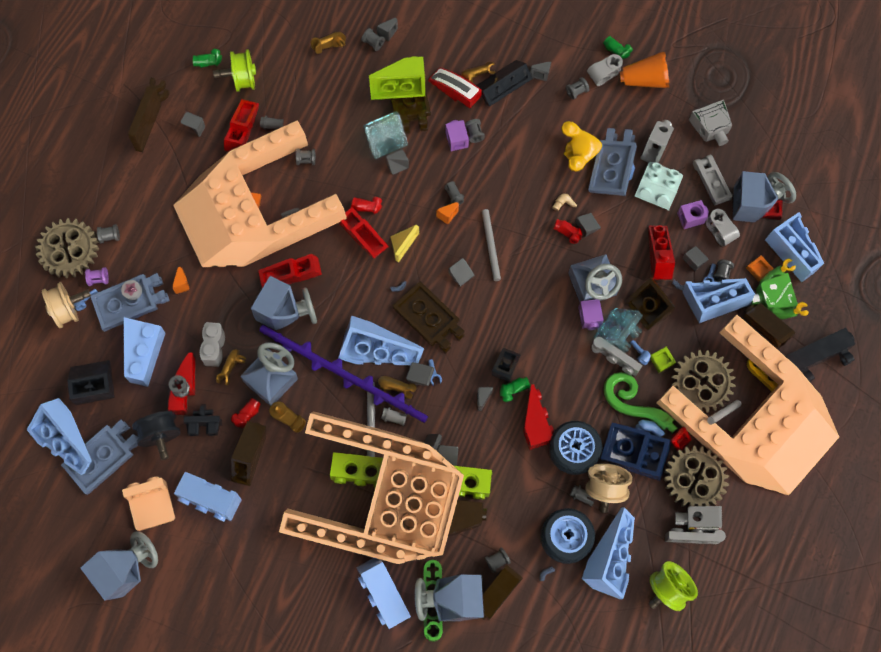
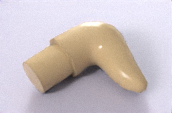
(563, 198)

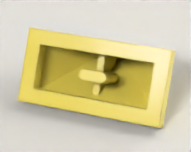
(403, 240)

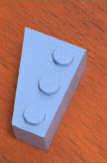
(792, 242)
(717, 298)
(141, 350)
(207, 497)
(382, 592)

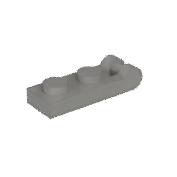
(712, 180)
(616, 356)
(695, 536)

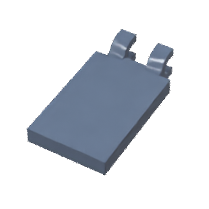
(613, 164)
(113, 306)
(107, 452)

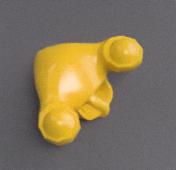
(581, 147)

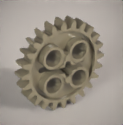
(83, 243)
(713, 367)
(712, 486)

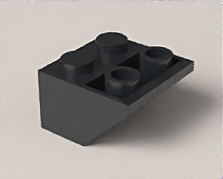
(90, 382)

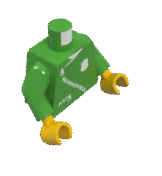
(778, 294)

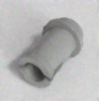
(393, 416)

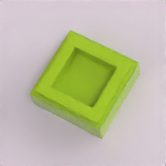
(662, 359)

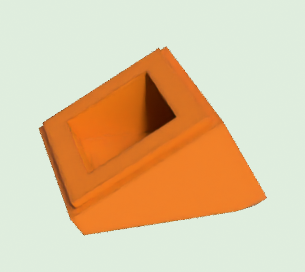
(448, 212)
(180, 282)

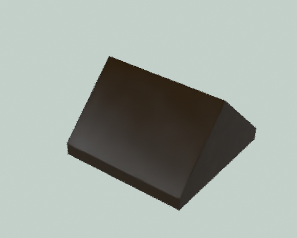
(651, 303)

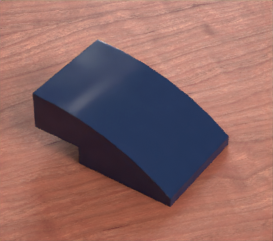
(636, 451)

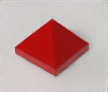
(680, 439)

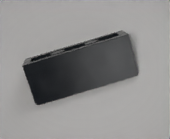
(504, 82)

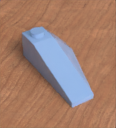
(376, 345)
(57, 430)
(608, 562)

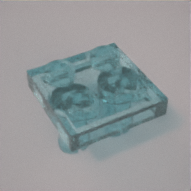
(385, 135)
(618, 327)

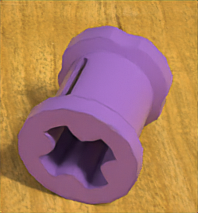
(96, 276)

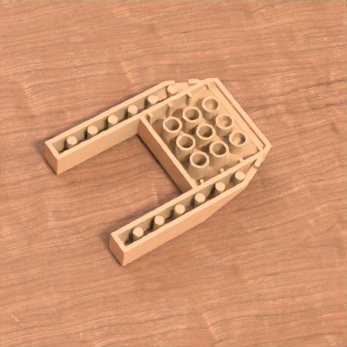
(225, 218)
(781, 436)
(410, 501)

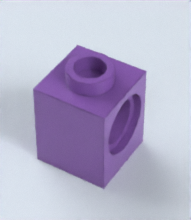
(456, 135)
(687, 219)
(590, 314)

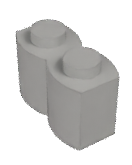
(213, 342)

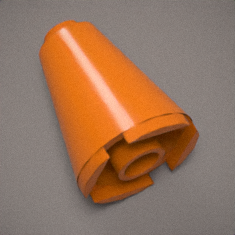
(647, 72)

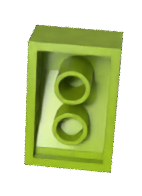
(399, 80)

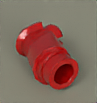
(364, 205)
(568, 230)
(246, 413)

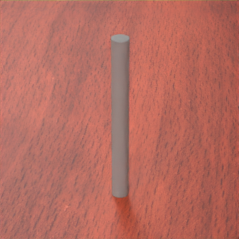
(491, 245)
(370, 416)

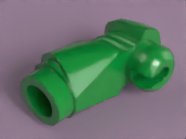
(615, 47)
(207, 59)
(515, 386)

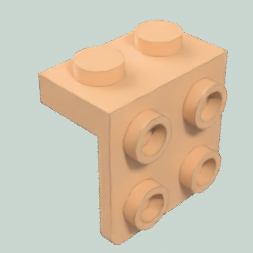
(149, 503)

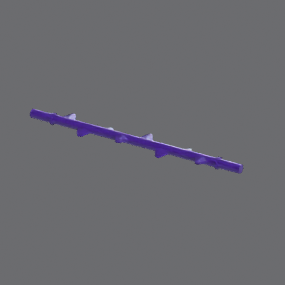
(348, 378)

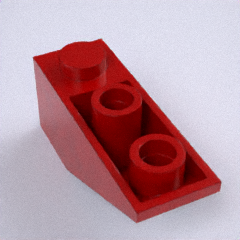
(661, 253)
(536, 428)

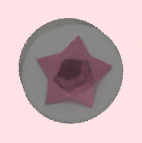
(131, 290)

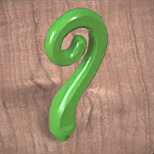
(657, 415)

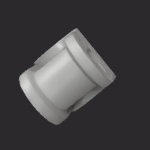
(605, 69)
(722, 228)

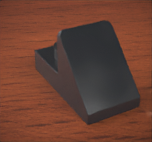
(505, 365)

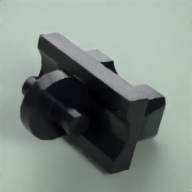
(201, 419)

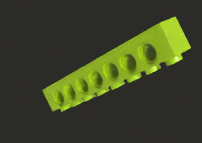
(342, 461)

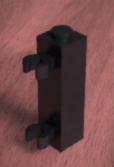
(822, 350)

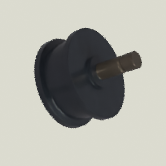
(156, 430)

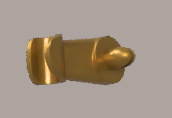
(333, 40)
(473, 72)
(231, 361)
(388, 383)
(285, 415)

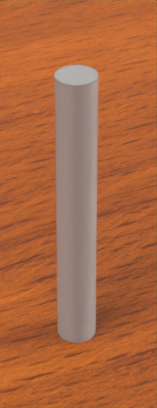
(724, 412)

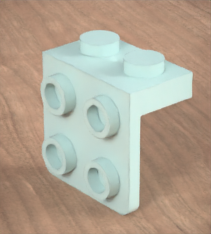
(659, 185)

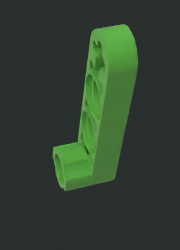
(438, 626)

